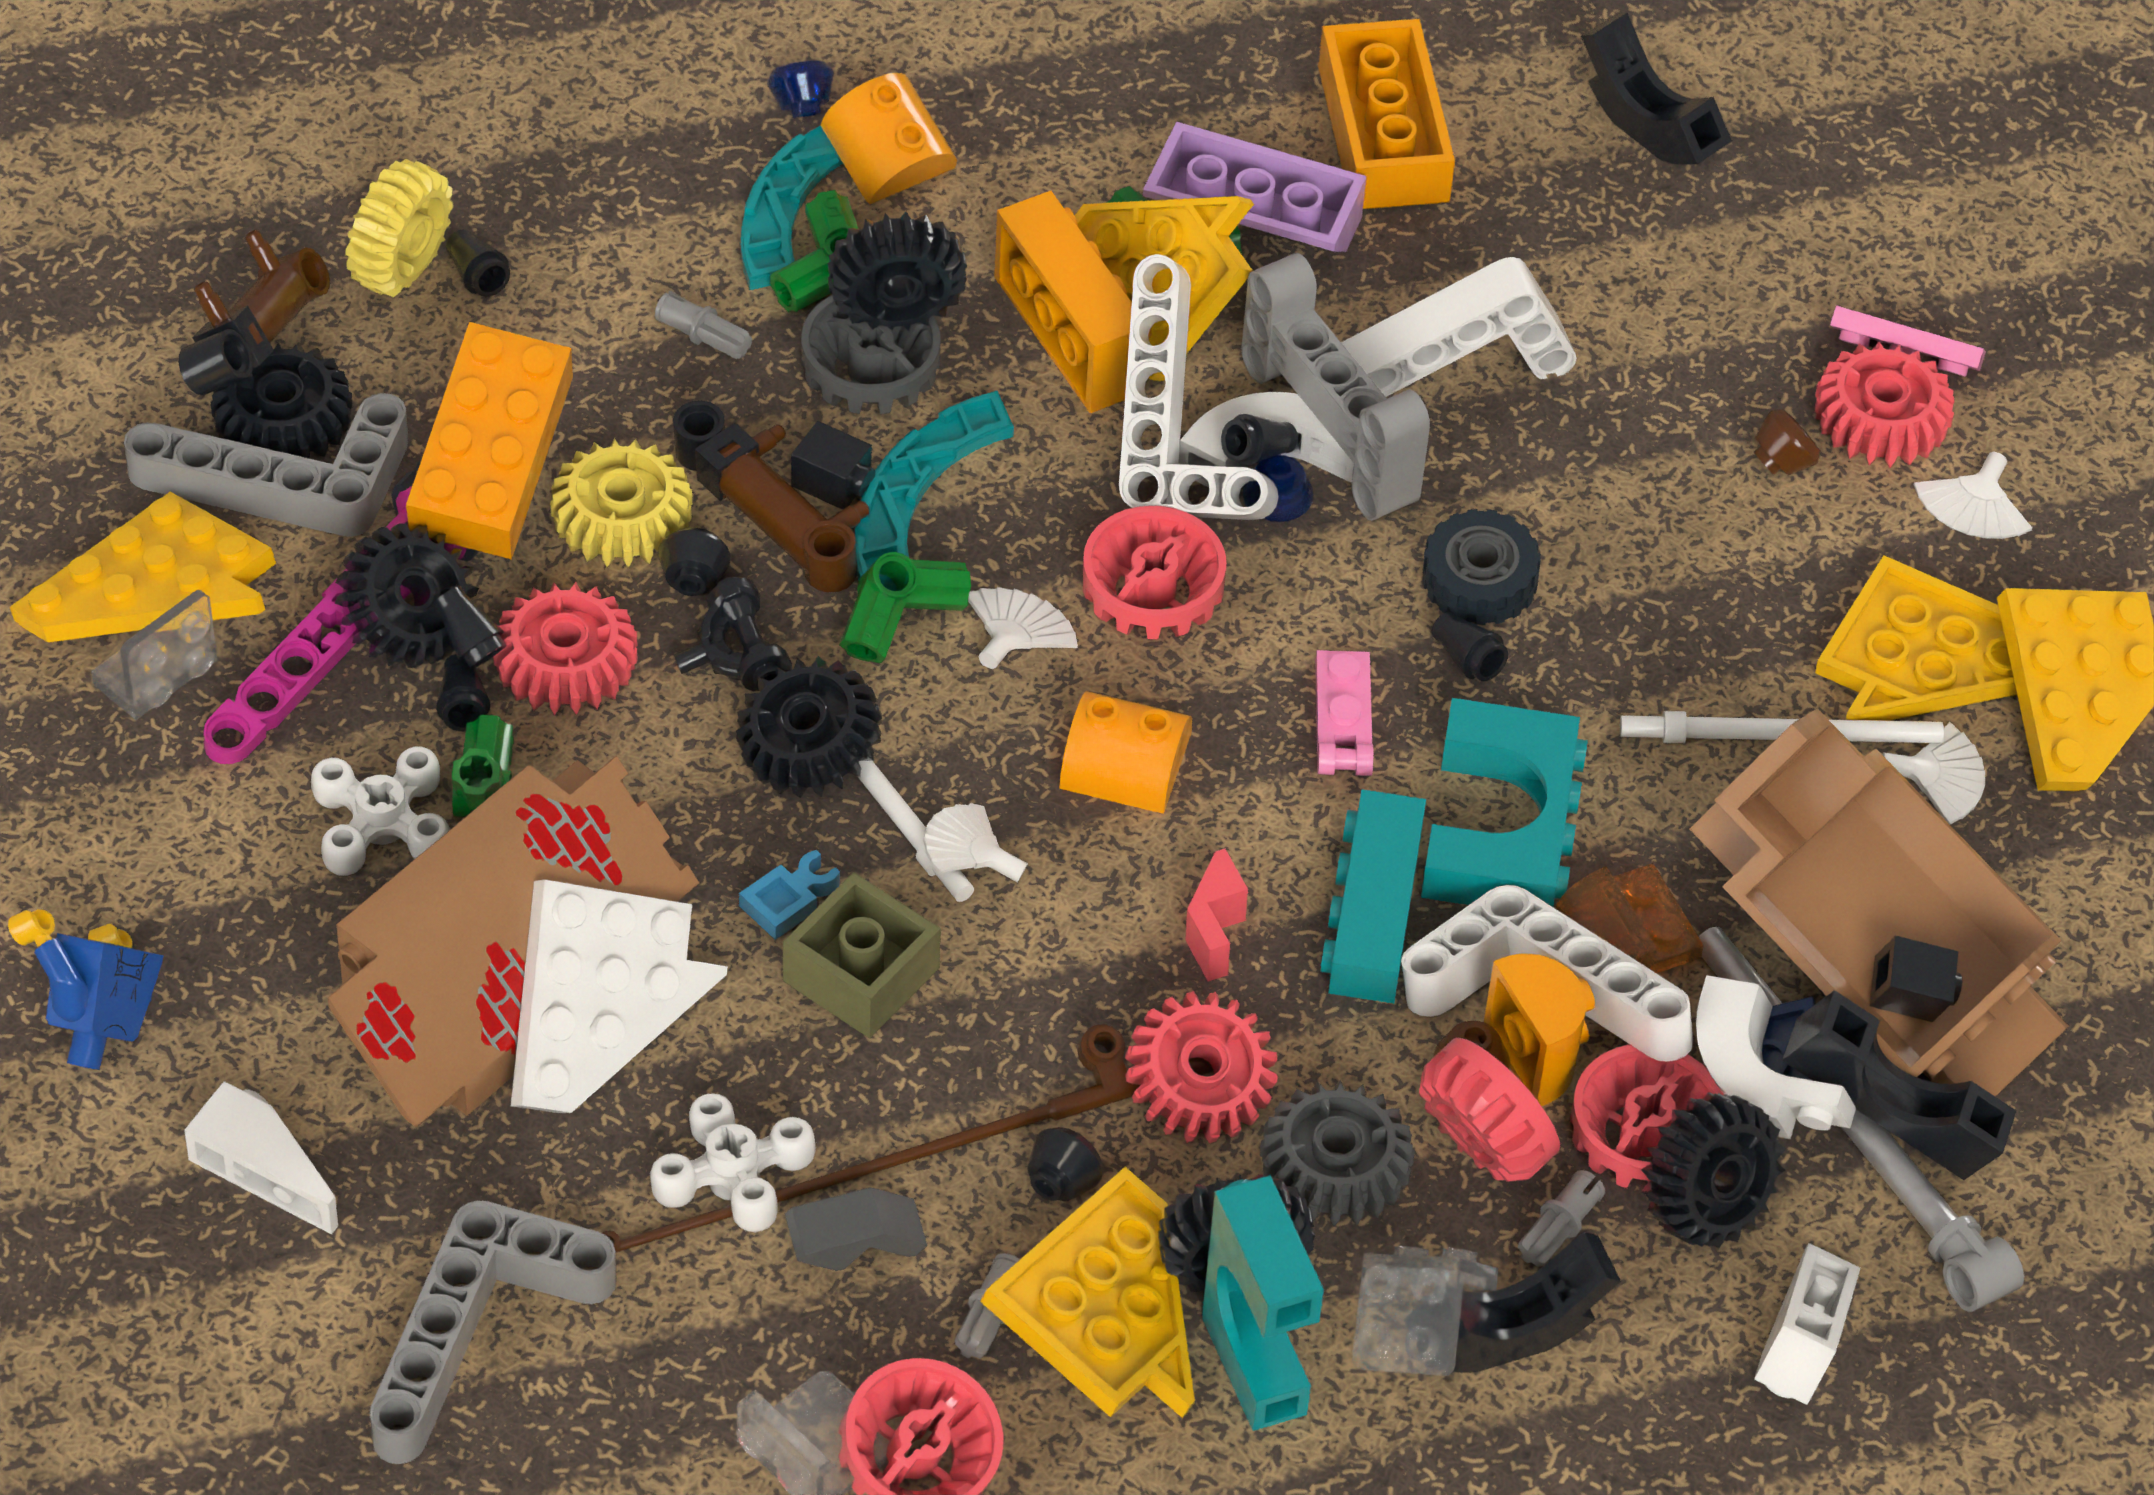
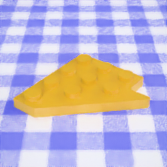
(1186, 231)
(146, 572)
(1917, 647)
(2079, 677)
(1102, 1300)

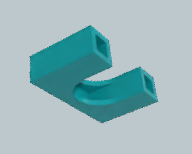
(1538, 756)
(1254, 1295)

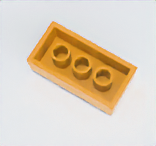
(1387, 112)
(1066, 296)
(490, 439)

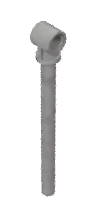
(1972, 1268)

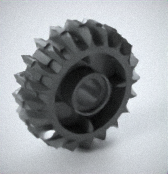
(1372, 1143)

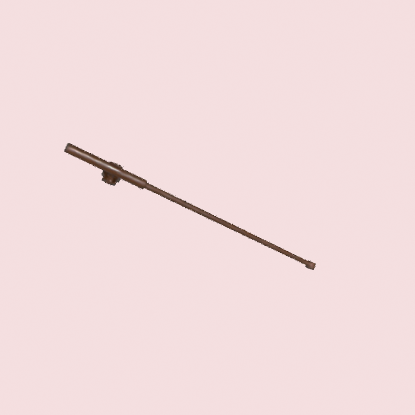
(1110, 1088)

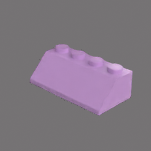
(1288, 192)

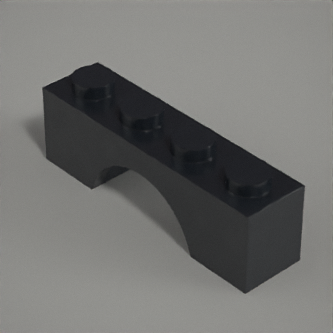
(1949, 1123)

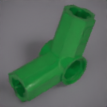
(807, 277)
(918, 586)
(483, 764)

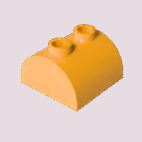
(887, 137)
(1124, 751)
(1540, 1018)

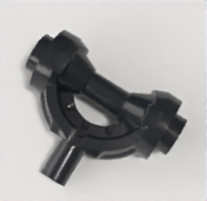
(734, 605)

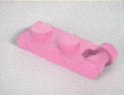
(1343, 712)

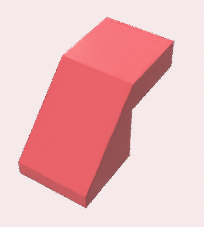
(1215, 905)

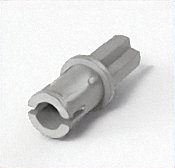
(702, 325)
(1560, 1219)
(980, 1323)

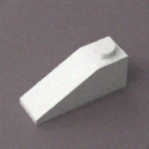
(252, 1147)
(1808, 1325)

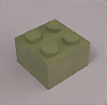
(861, 954)

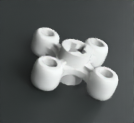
(378, 808)
(733, 1162)

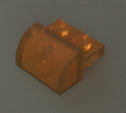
(1634, 916)

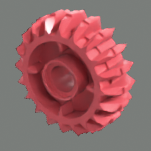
(1884, 404)
(566, 648)
(1179, 1092)

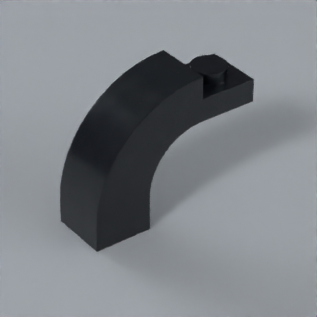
(1643, 106)
(1535, 1311)

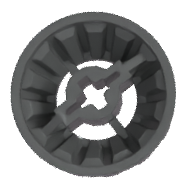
(879, 360)

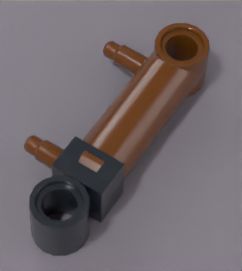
(241, 338)
(732, 468)

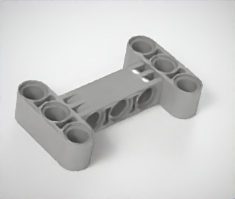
(1376, 432)

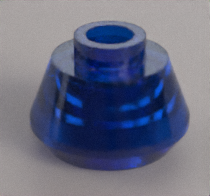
(802, 87)
(1293, 488)

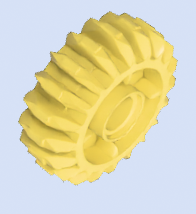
(399, 227)
(620, 501)

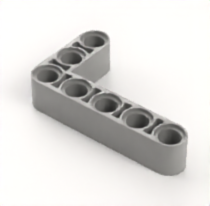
(274, 484)
(459, 1309)

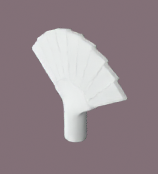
(1974, 502)
(1018, 622)
(1947, 773)
(964, 839)

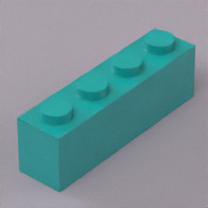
(1376, 896)

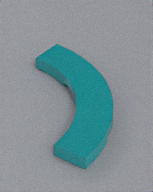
(776, 203)
(913, 468)

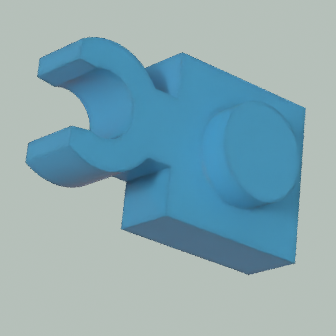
(786, 899)

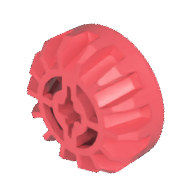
(1158, 549)
(1648, 1094)
(1488, 1111)
(934, 1400)

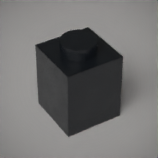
(832, 465)
(1915, 979)

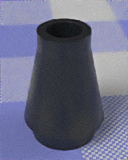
(479, 265)
(1255, 439)
(470, 629)
(1472, 647)
(461, 695)

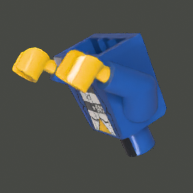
(95, 982)

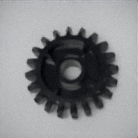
(897, 272)
(286, 404)
(376, 600)
(799, 758)
(1713, 1170)
(1187, 1229)

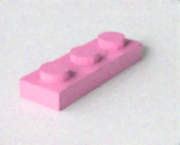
(1952, 354)

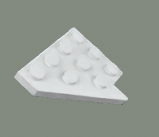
(598, 988)

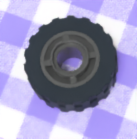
(1481, 566)

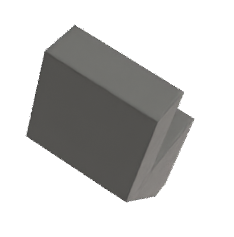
(844, 1226)

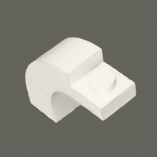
(1315, 444)
(1730, 1040)

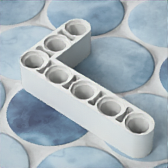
(1461, 320)
(1167, 407)
(1512, 921)

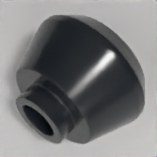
(693, 560)
(1063, 1164)

